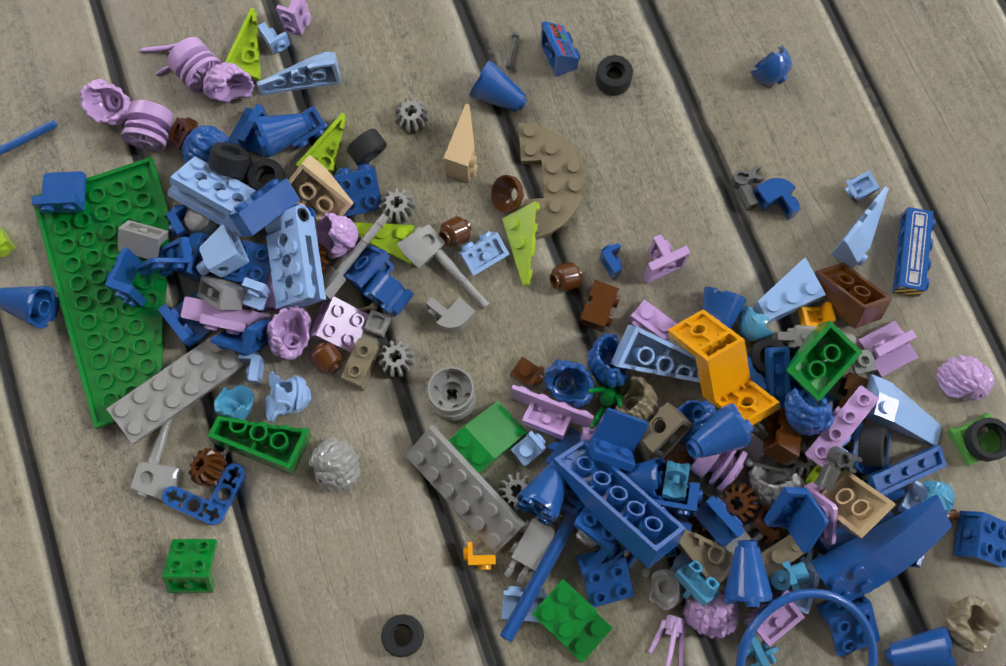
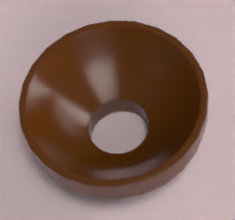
(502, 194)

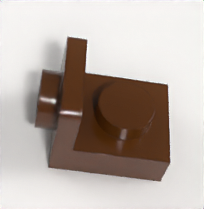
(180, 130)
(528, 373)
(771, 533)

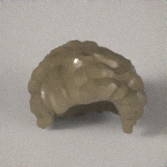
(639, 400)
(971, 623)

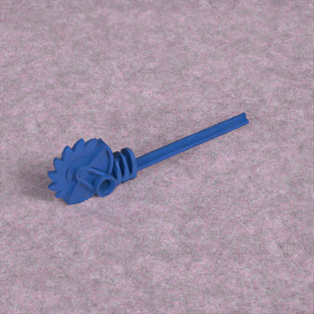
(570, 509)

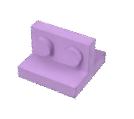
(663, 259)
(889, 348)
(778, 622)

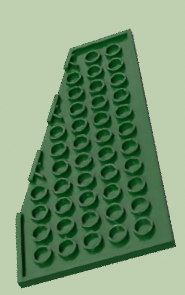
(112, 342)

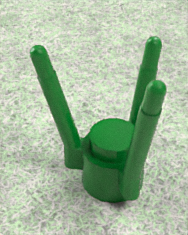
(608, 398)

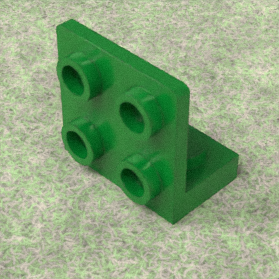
(190, 566)

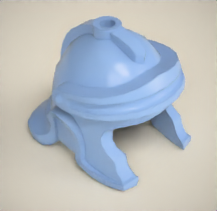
(286, 396)

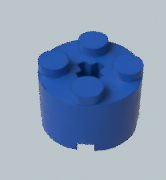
(389, 292)

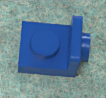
(611, 263)

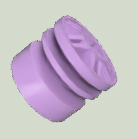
(190, 62)
(147, 125)
(722, 466)

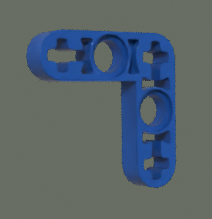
(214, 502)

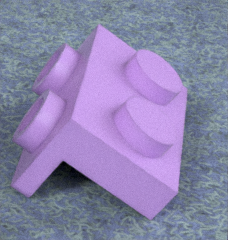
(295, 16)

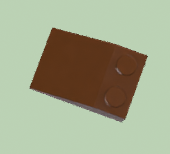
(852, 295)

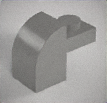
(453, 319)

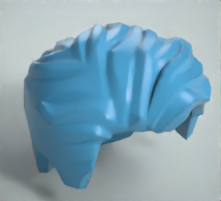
(753, 325)
(234, 402)
(944, 492)

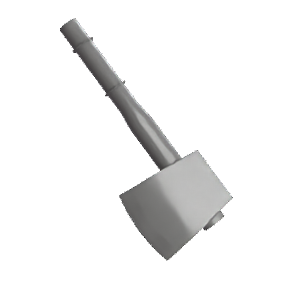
(426, 244)
(333, 278)
(155, 478)

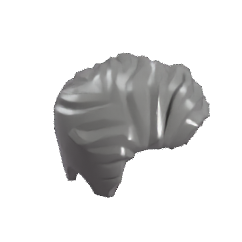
(198, 223)
(666, 589)

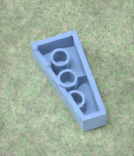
(654, 355)

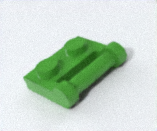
(988, 441)

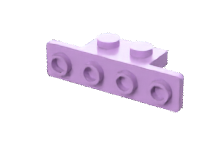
(232, 320)
(547, 414)
(844, 424)

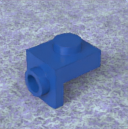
(175, 216)

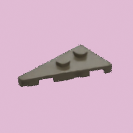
(713, 557)

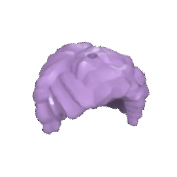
(227, 82)
(104, 102)
(336, 234)
(289, 332)
(965, 378)
(713, 619)

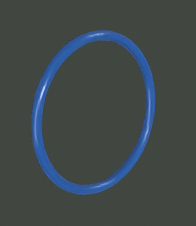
(807, 594)

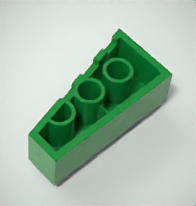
(266, 443)

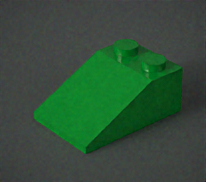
(822, 359)
(487, 437)

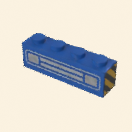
(913, 252)

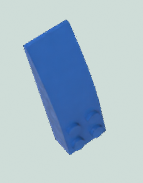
(620, 505)
(884, 551)

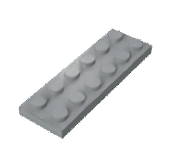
(174, 389)
(465, 489)

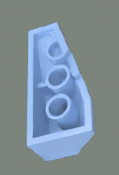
(310, 73)
(859, 238)
(901, 413)

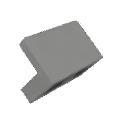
(141, 239)

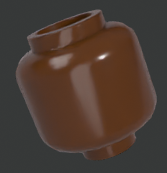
(455, 231)
(565, 277)
(326, 358)

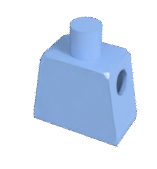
(222, 253)

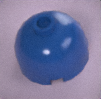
(773, 67)

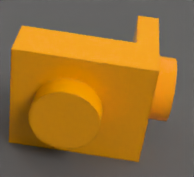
(814, 315)
(483, 562)

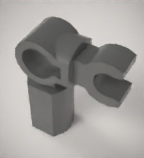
(741, 182)
(837, 459)

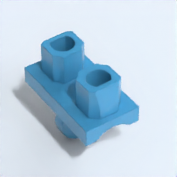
(676, 482)
(791, 576)
(697, 586)
(760, 654)

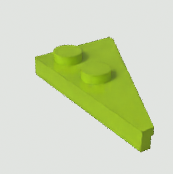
(245, 49)
(327, 146)
(521, 235)
(388, 238)

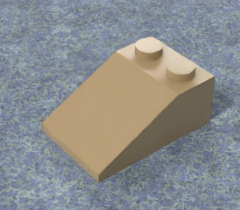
(460, 154)
(319, 189)
(857, 503)

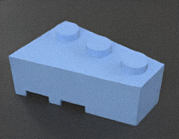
(792, 292)

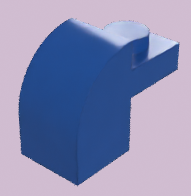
(778, 192)

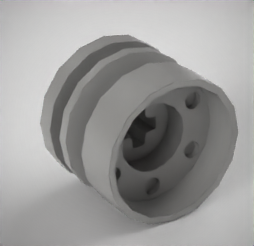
(451, 382)

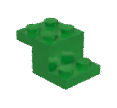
(572, 620)

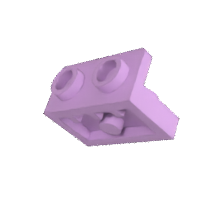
(652, 320)

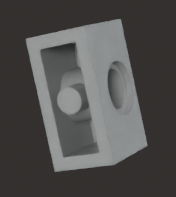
(221, 293)

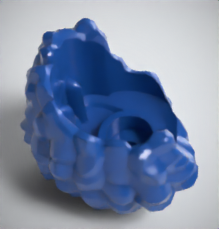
(200, 141)
(600, 358)
(574, 382)
(698, 414)
(807, 416)

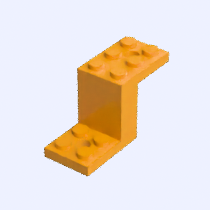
(723, 366)

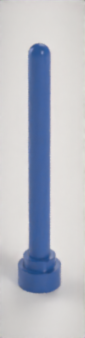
(27, 136)

